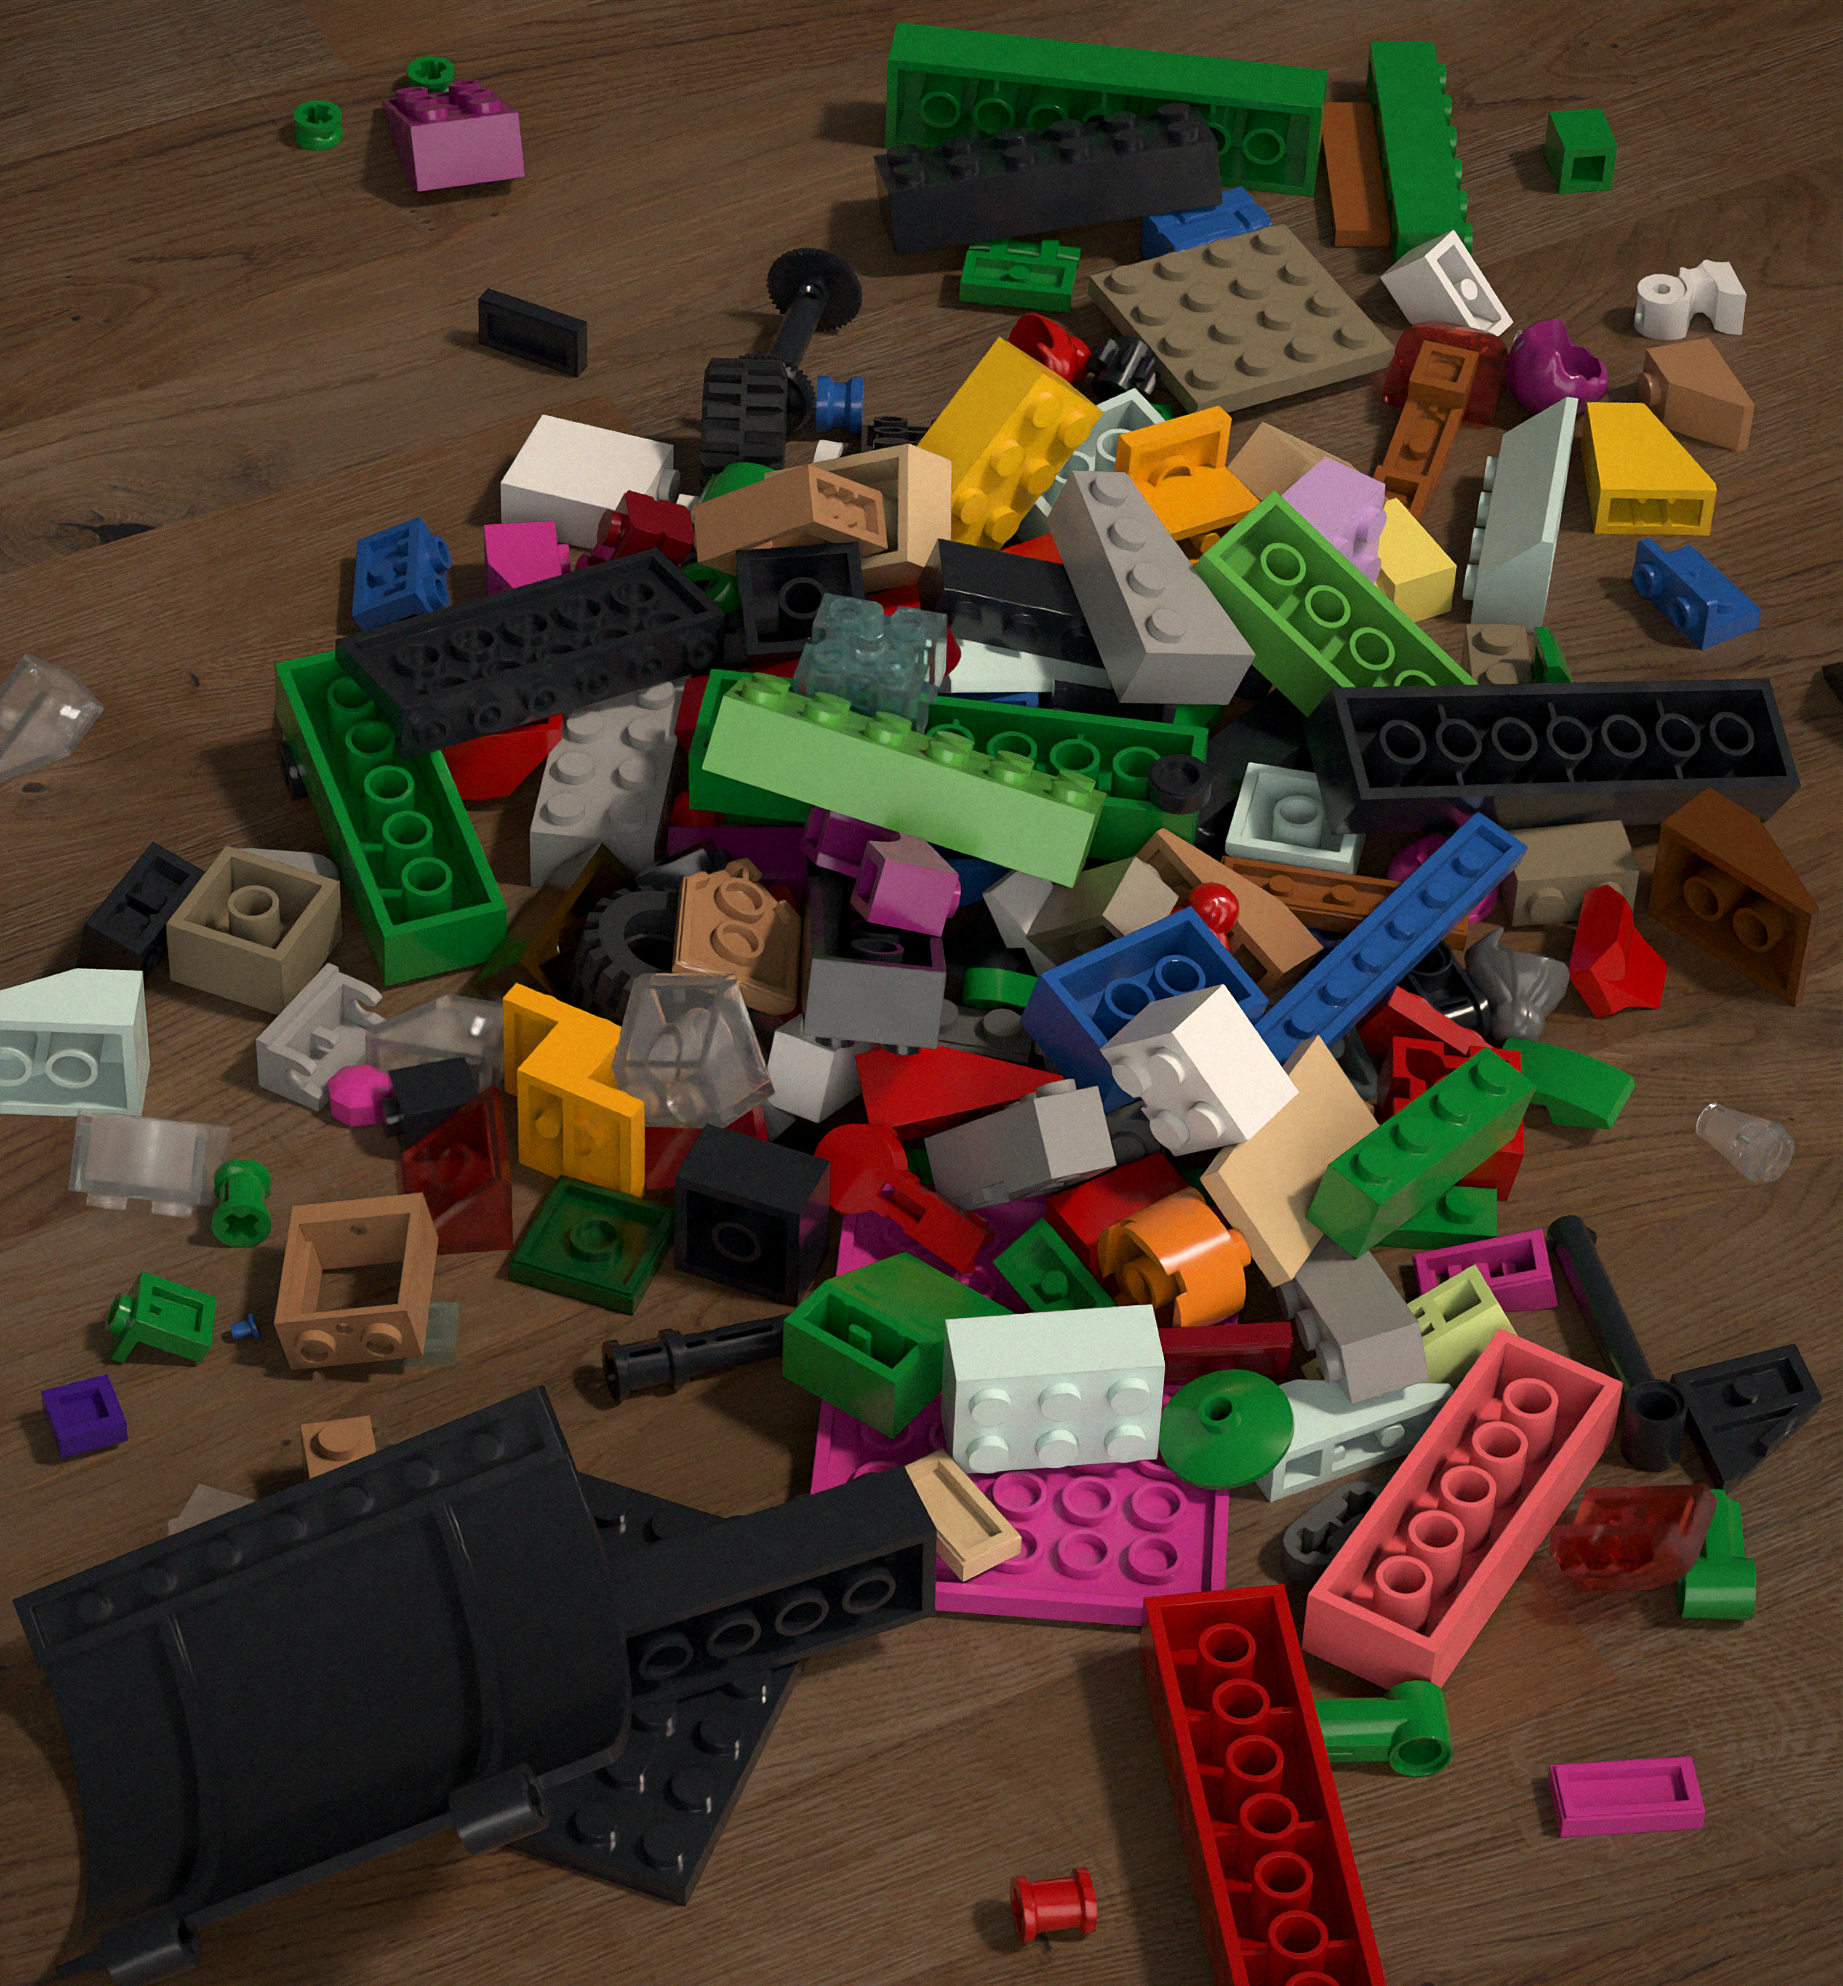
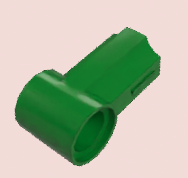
(1722, 1578)
(1402, 1727)

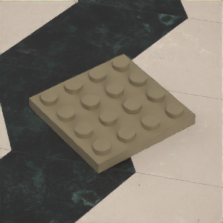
(1242, 320)

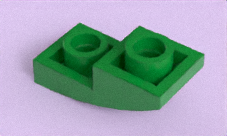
(1573, 1085)

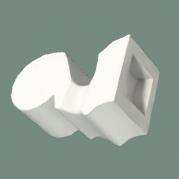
(1669, 302)

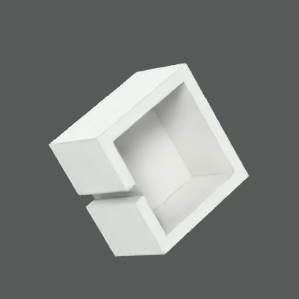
(1199, 1071)

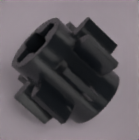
(1122, 367)

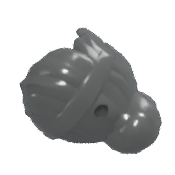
(1516, 985)

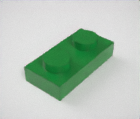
(1050, 1273)

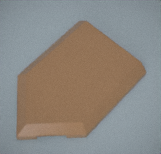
(738, 928)

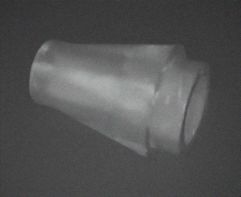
(1748, 1142)

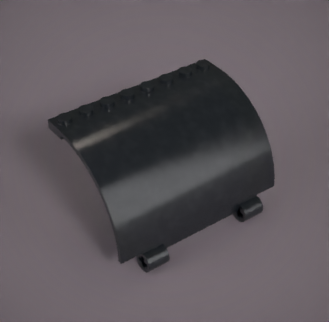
(332, 1679)

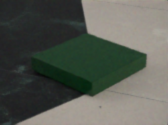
(595, 1245)

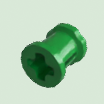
(241, 1211)

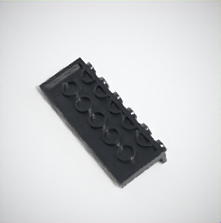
(535, 651)

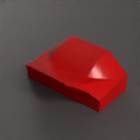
(1611, 959)

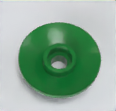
(1228, 1450)

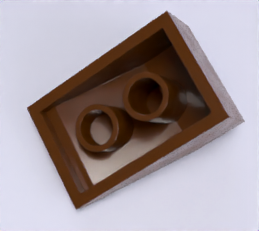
(1734, 894)

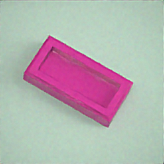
(1626, 1796)

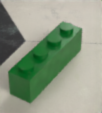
(1420, 1152)

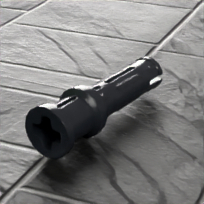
(676, 1357)

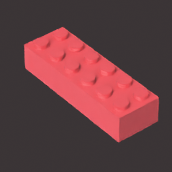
(1462, 1515)

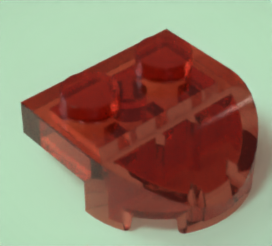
(1489, 378)
(1633, 1536)

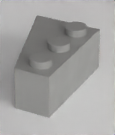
(1025, 1150)

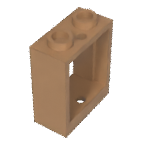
(789, 511)
(325, 1238)

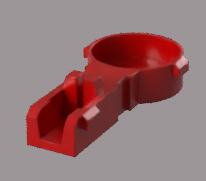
(868, 1158)

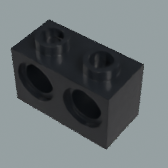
(132, 920)

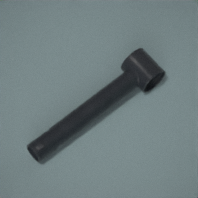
(1652, 1407)

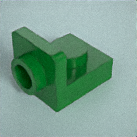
(162, 1317)

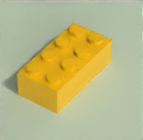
(1006, 442)

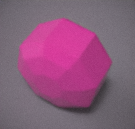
(356, 1094)

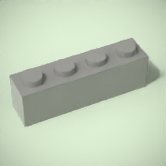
(1354, 1322)

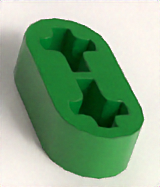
(996, 989)

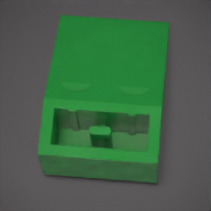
(878, 1339)

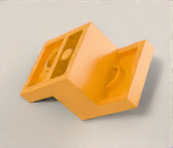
(1186, 479)
(567, 1095)

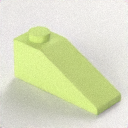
(1454, 1325)

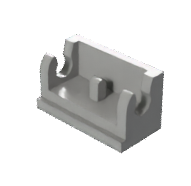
(316, 1037)

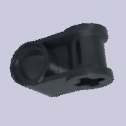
(1449, 990)

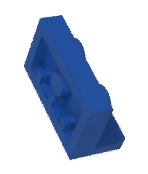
(399, 575)
(1693, 594)

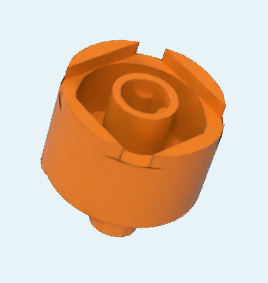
(1177, 1261)

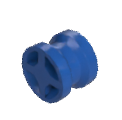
(839, 404)

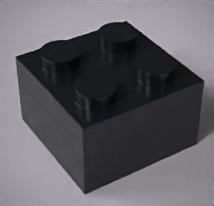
(751, 1215)

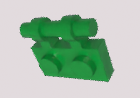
(1020, 274)

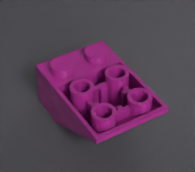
(455, 135)

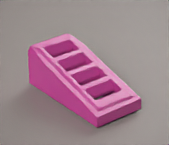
(1507, 1254)

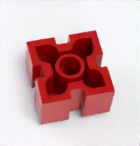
(1419, 1064)

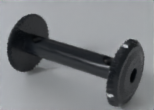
(814, 294)

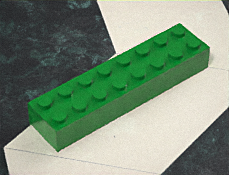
(985, 82)
(1101, 747)

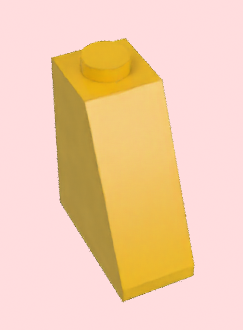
(1642, 475)

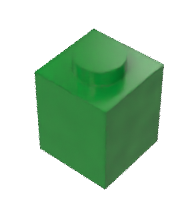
(1580, 151)

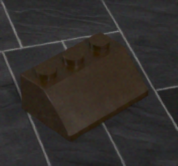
(548, 932)

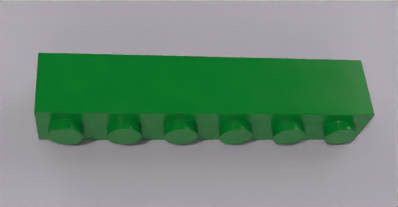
(1416, 145)

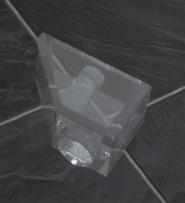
(42, 715)
(442, 1031)

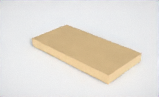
(1274, 1176)

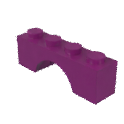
(896, 874)

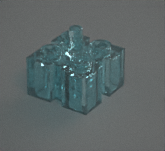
(875, 658)

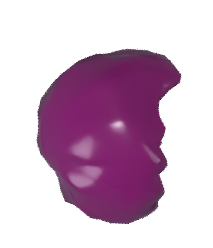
(1550, 367)

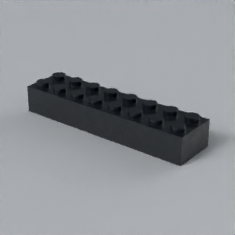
(1545, 753)

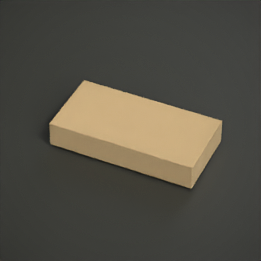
(968, 1526)

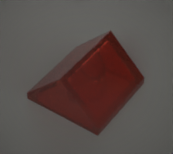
(465, 1177)

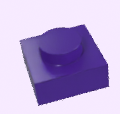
(84, 1415)

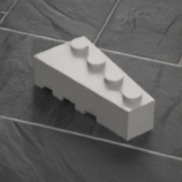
(1143, 598)

